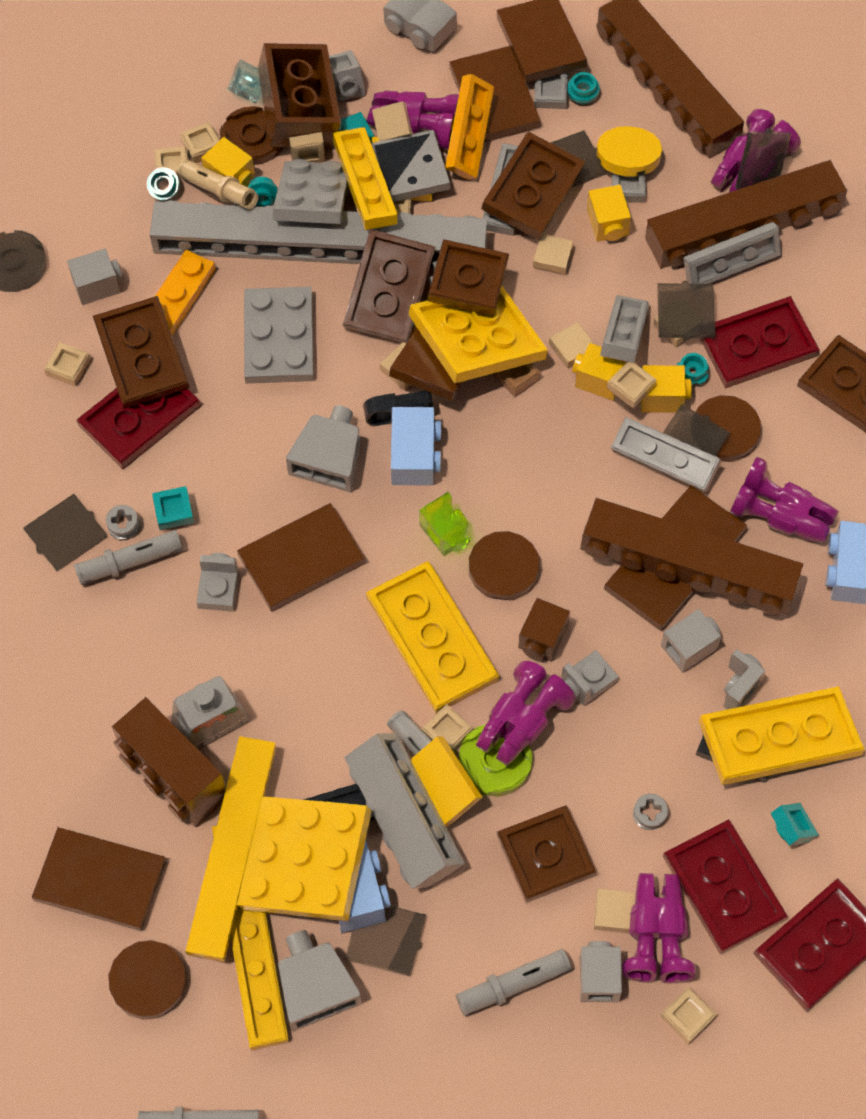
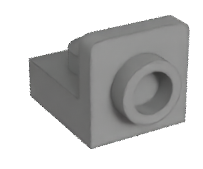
(346, 76)
(217, 582)
(589, 677)
(745, 681)

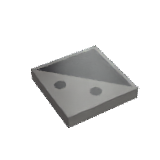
(412, 165)

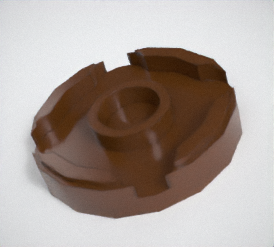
(250, 140)
(737, 418)
(503, 565)
(147, 979)

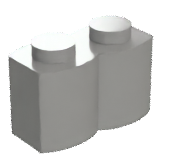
(424, 21)

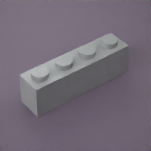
(403, 810)

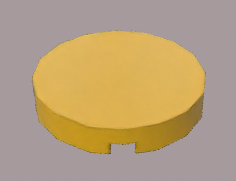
(629, 151)

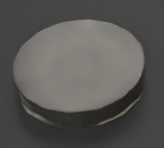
(21, 261)

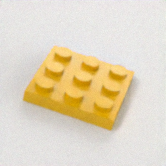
(475, 342)
(304, 858)

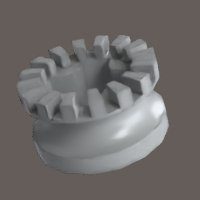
(131, 526)
(657, 803)

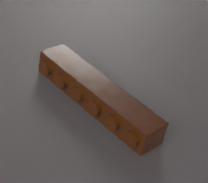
(669, 75)
(782, 200)
(691, 557)

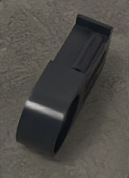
(379, 408)

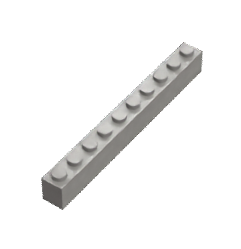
(254, 235)

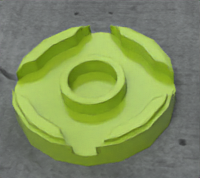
(488, 773)

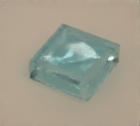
(245, 82)

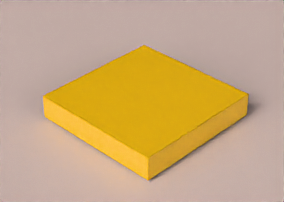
(445, 780)

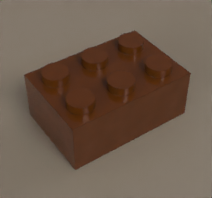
(298, 92)
(169, 763)

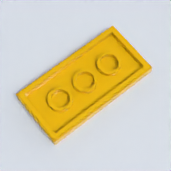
(432, 636)
(780, 735)

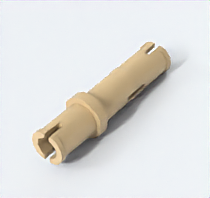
(225, 187)

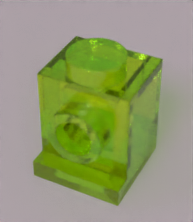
(444, 525)

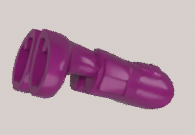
(418, 105)
(757, 121)
(794, 510)
(520, 722)
(660, 919)

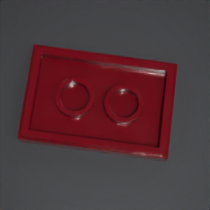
(760, 342)
(133, 430)
(725, 886)
(817, 945)

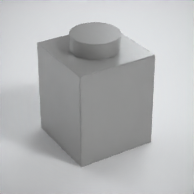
(95, 276)
(691, 640)
(600, 972)

